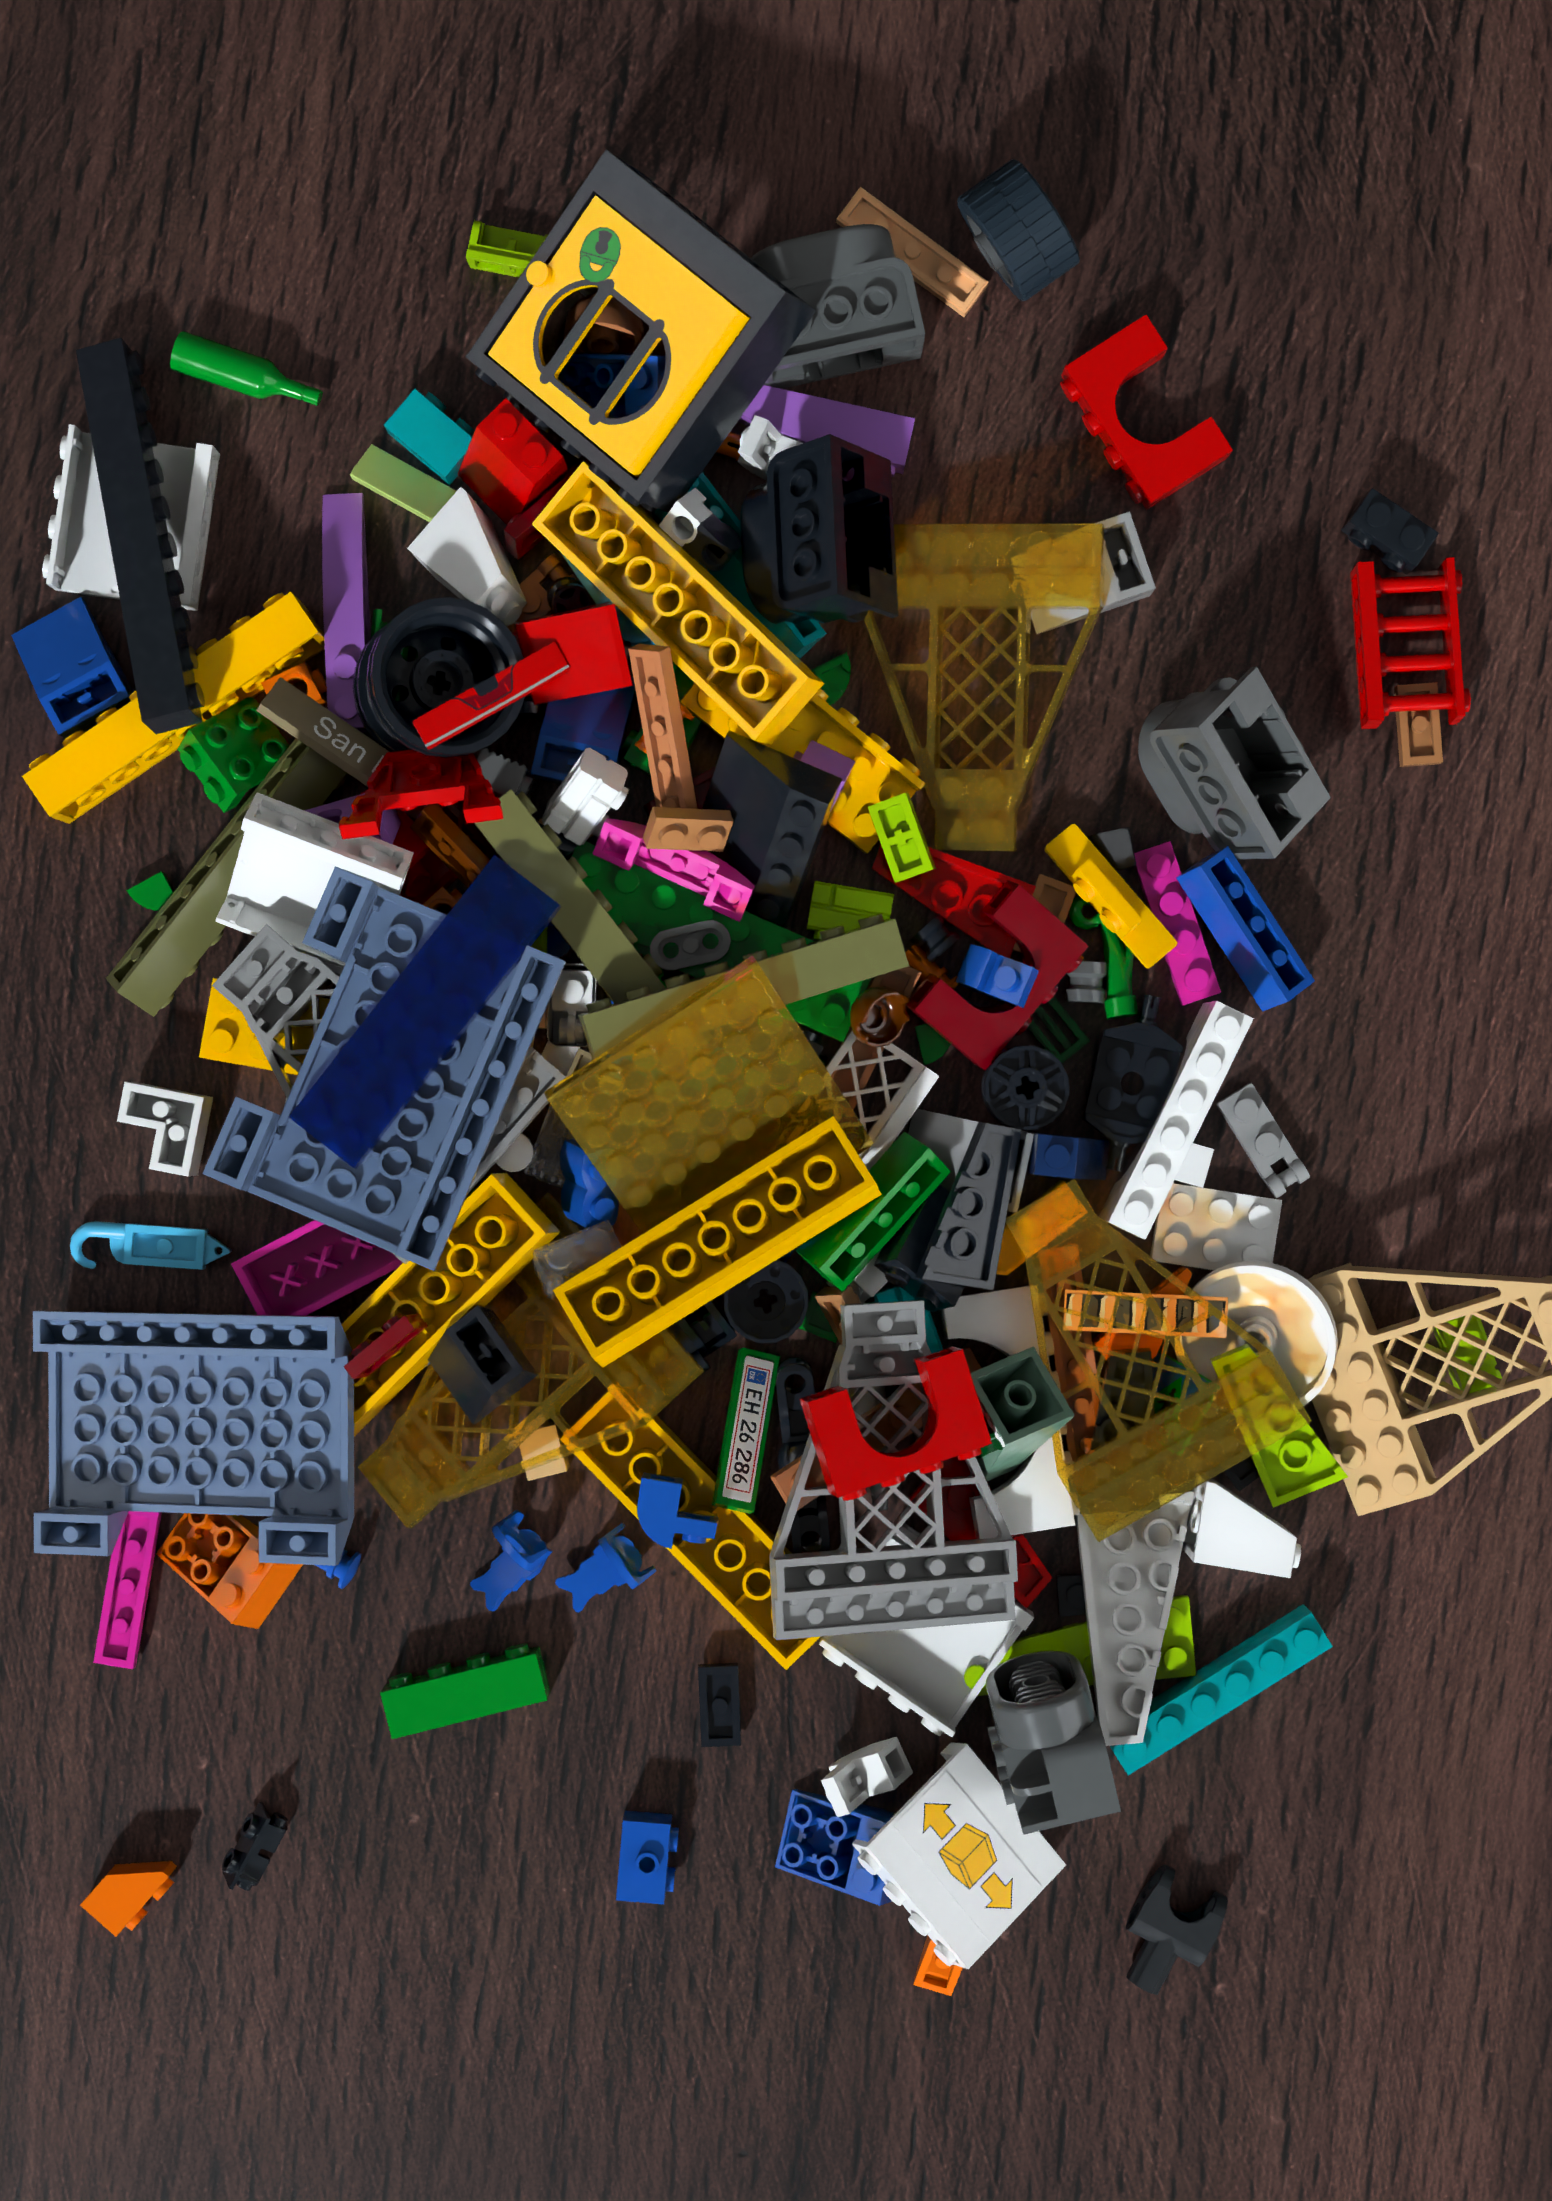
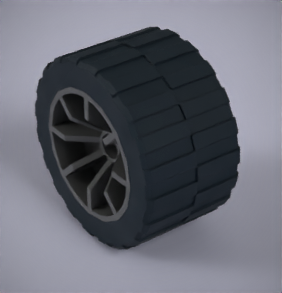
(1018, 230)

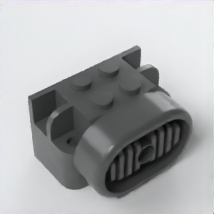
(861, 301)
(1231, 767)
(1049, 1741)

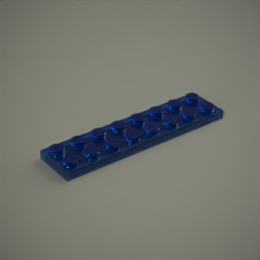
(425, 1012)

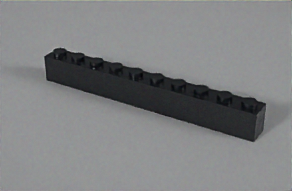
(140, 537)

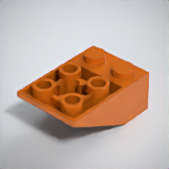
(222, 1564)

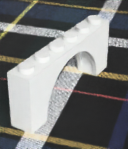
(1207, 1058)
(1034, 1494)

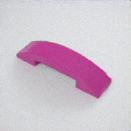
(699, 871)

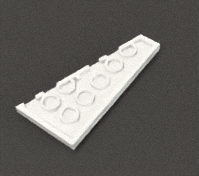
(1127, 1607)

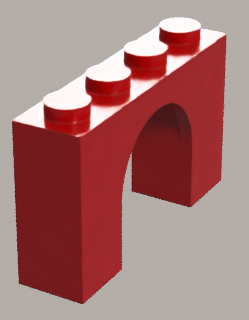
(1150, 469)
(952, 1429)

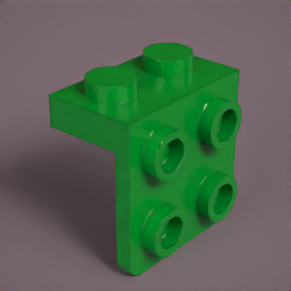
(232, 752)

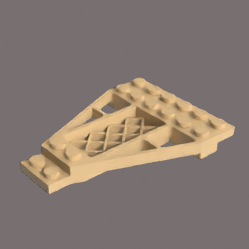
(1367, 1409)

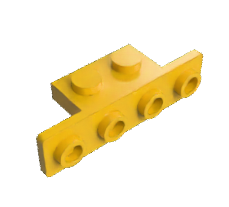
(1110, 896)

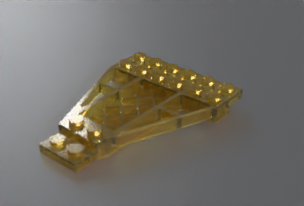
(997, 570)
(1185, 1440)
(422, 1468)

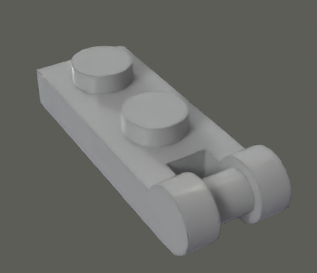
(1262, 1139)

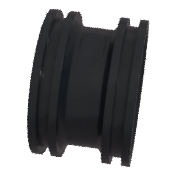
(478, 640)

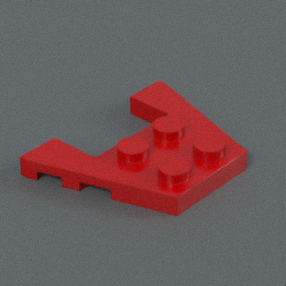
(414, 779)

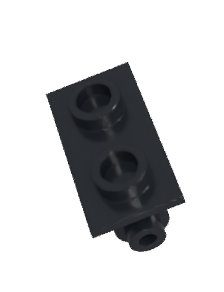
(244, 1862)

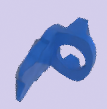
(520, 1561)
(612, 1564)

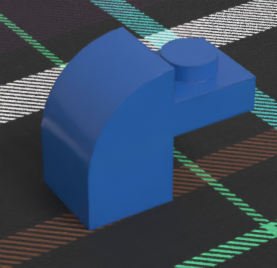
(996, 976)
(660, 1516)

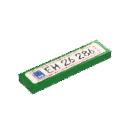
(746, 1430)

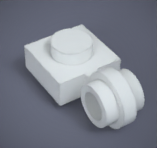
(571, 995)

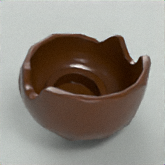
(878, 1016)

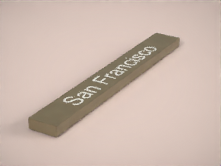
(325, 733)

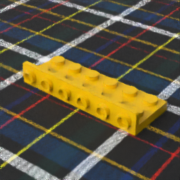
(872, 779)

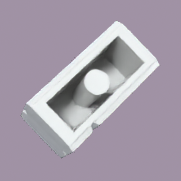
(586, 796)

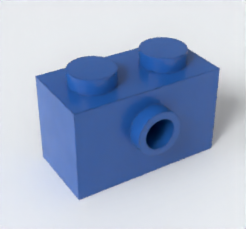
(645, 1857)

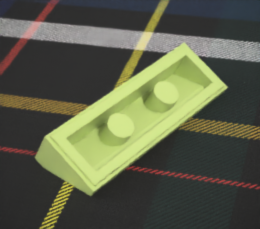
(401, 483)

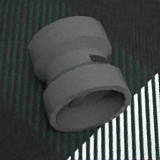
(1087, 983)

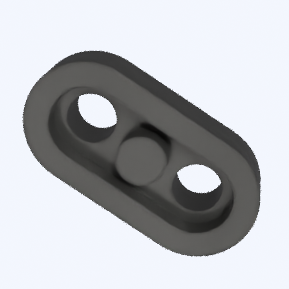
(690, 945)

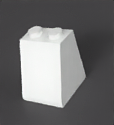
(469, 559)
(1237, 1535)

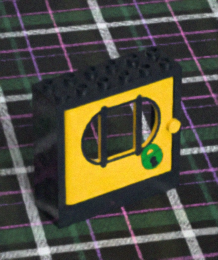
(697, 326)

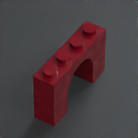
(1044, 944)

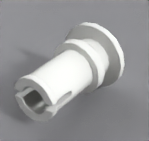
(517, 1155)

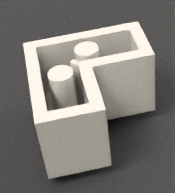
(179, 1123)

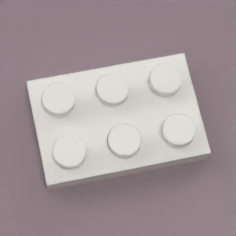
(1214, 1228)

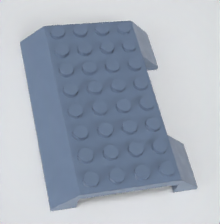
(426, 1161)
(198, 1423)

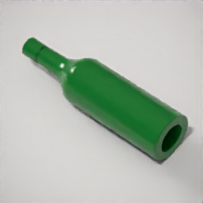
(235, 369)

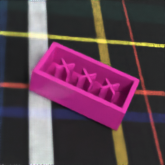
(310, 1270)

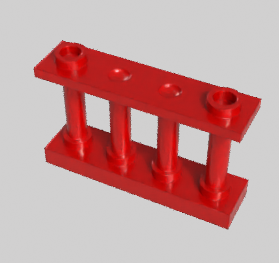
(1374, 665)

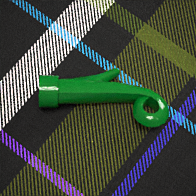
(1119, 961)

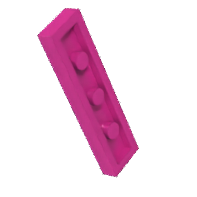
(1167, 900)
(127, 1591)

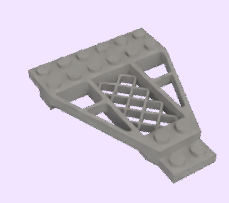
(279, 984)
(882, 1584)

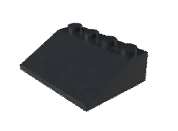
(777, 820)

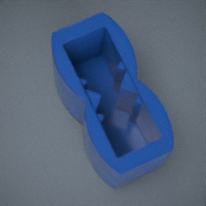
(584, 1192)

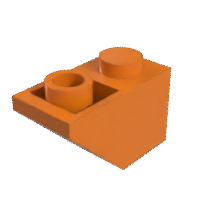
(125, 1890)

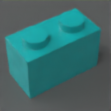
(431, 434)

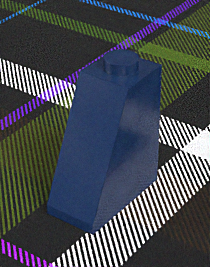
(1068, 1157)

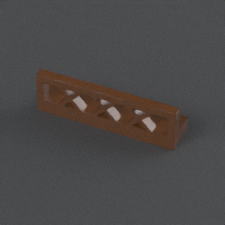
(454, 841)

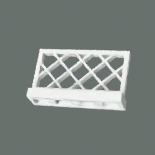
(898, 1109)

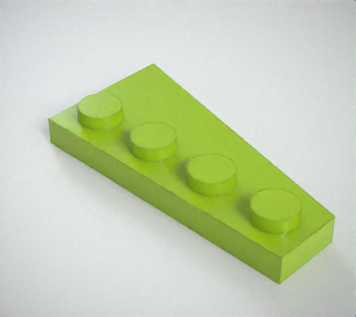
(1294, 1463)

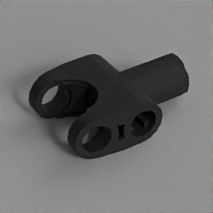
(1169, 1931)

